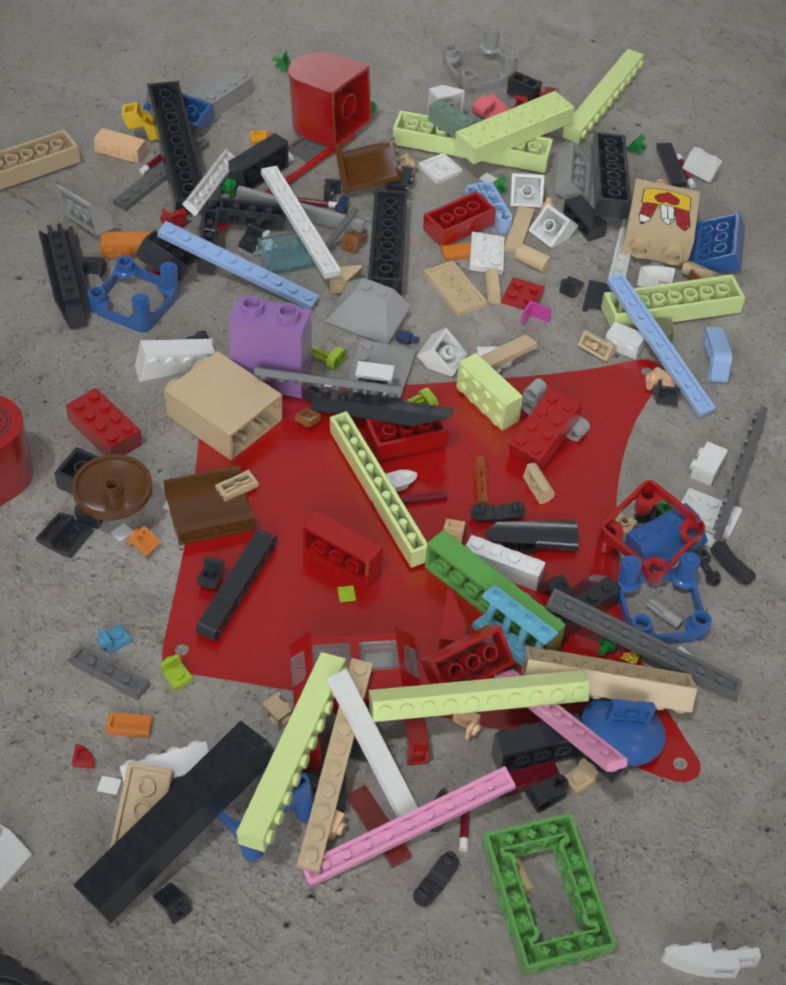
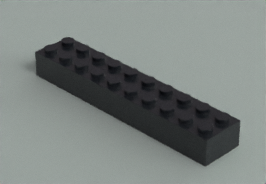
(174, 140)
(174, 821)

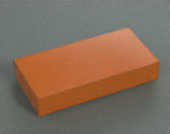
(456, 251)
(129, 724)

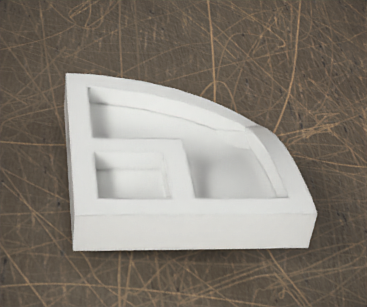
(654, 276)

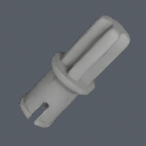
(664, 613)

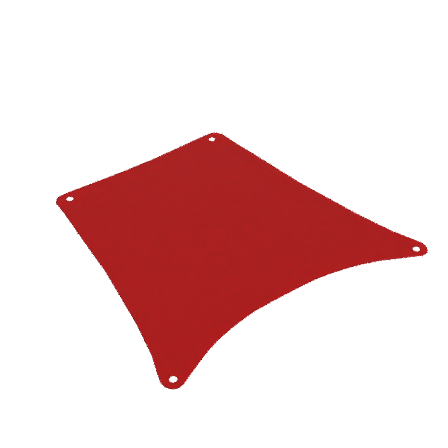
(307, 472)

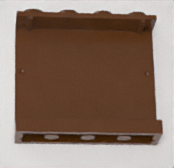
(201, 512)

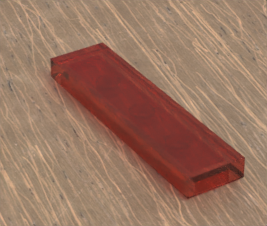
(372, 818)

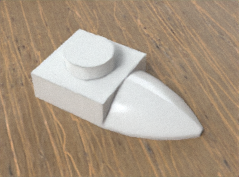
(401, 479)

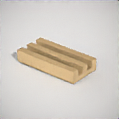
(238, 487)

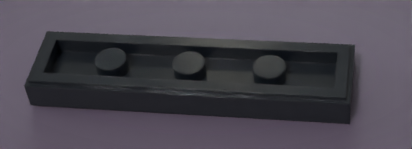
(671, 164)

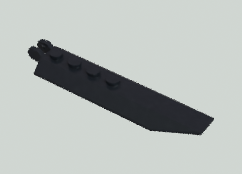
(66, 275)
(374, 407)

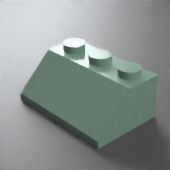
(448, 118)

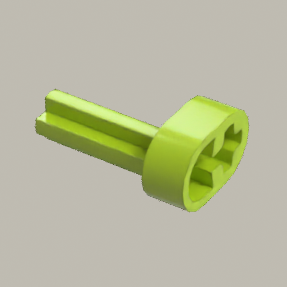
(333, 359)
(424, 396)

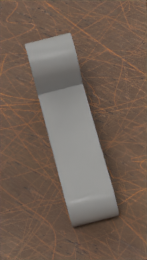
(534, 393)

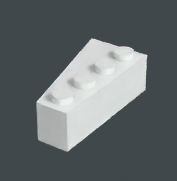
(170, 357)

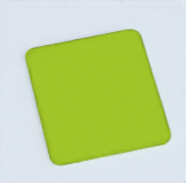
(346, 594)

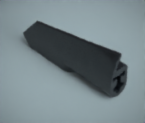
(531, 535)

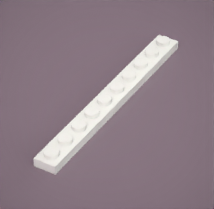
(301, 222)

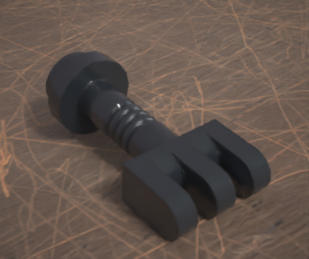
(713, 577)

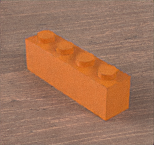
(121, 243)

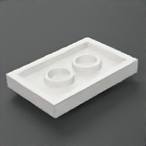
(486, 252)
(708, 509)

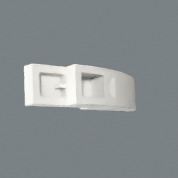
(702, 961)

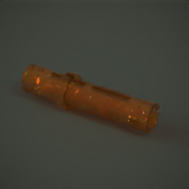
(480, 465)

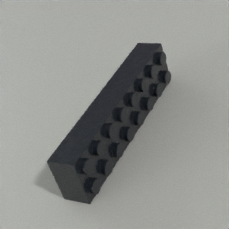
(610, 176)
(388, 238)

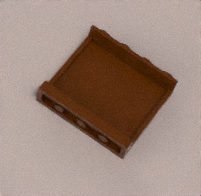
(368, 165)

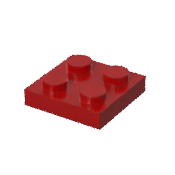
(521, 293)

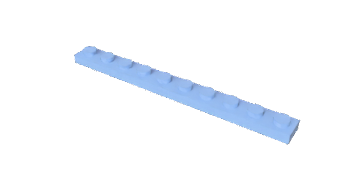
(238, 265)
(661, 345)

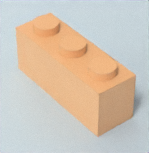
(120, 145)

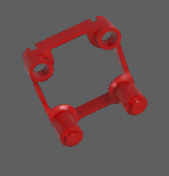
(646, 496)

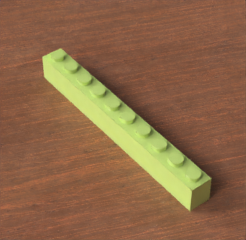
(603, 96)
(379, 489)
(478, 695)
(290, 756)

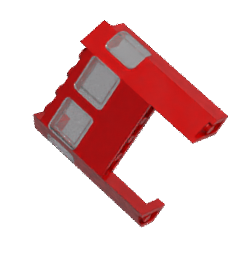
(393, 667)

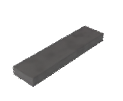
(109, 672)

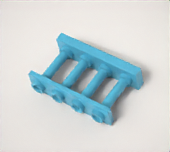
(519, 614)

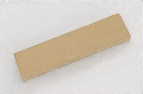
(519, 228)
(509, 351)

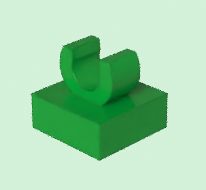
(283, 61)
(637, 145)
(499, 184)

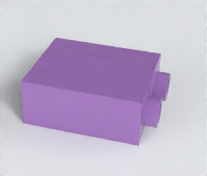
(272, 338)

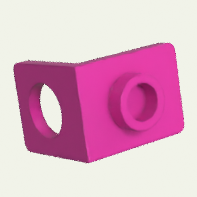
(536, 310)

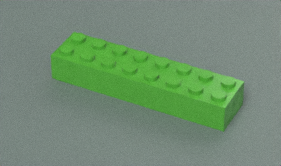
(473, 576)

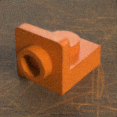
(143, 540)

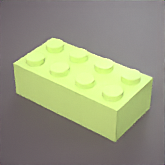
(489, 391)

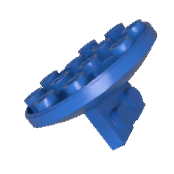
(627, 727)

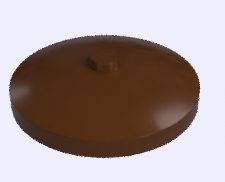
(112, 487)

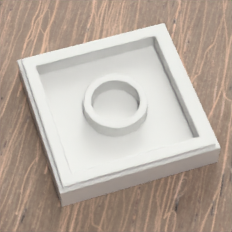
(440, 168)

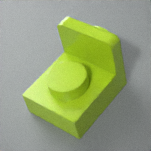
(175, 672)

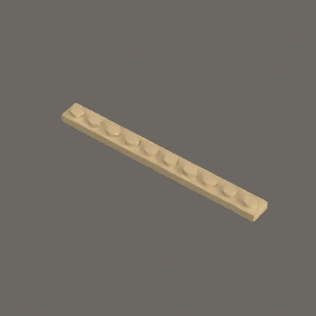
(331, 778)

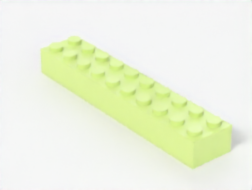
(417, 132)

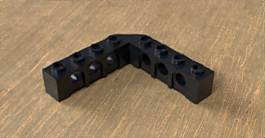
(236, 213)

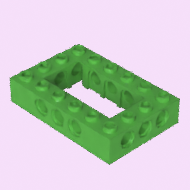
(561, 836)

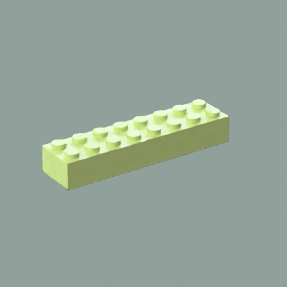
(514, 127)
(681, 300)

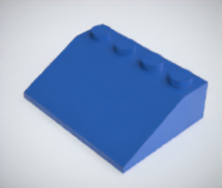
(719, 243)

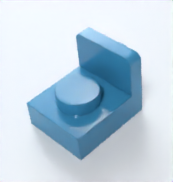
(113, 639)

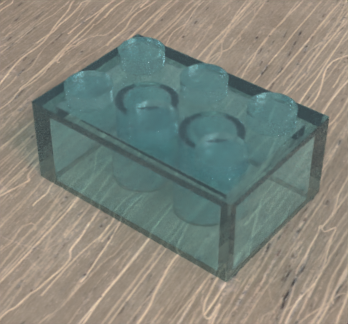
(284, 253)

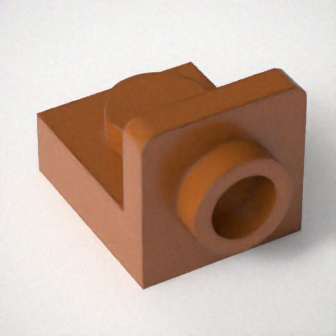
(351, 241)

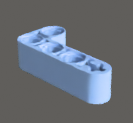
(503, 217)
(718, 353)

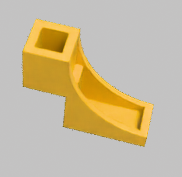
(136, 117)

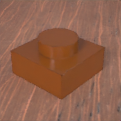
(307, 417)

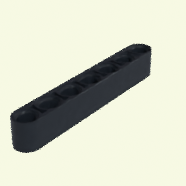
(236, 585)

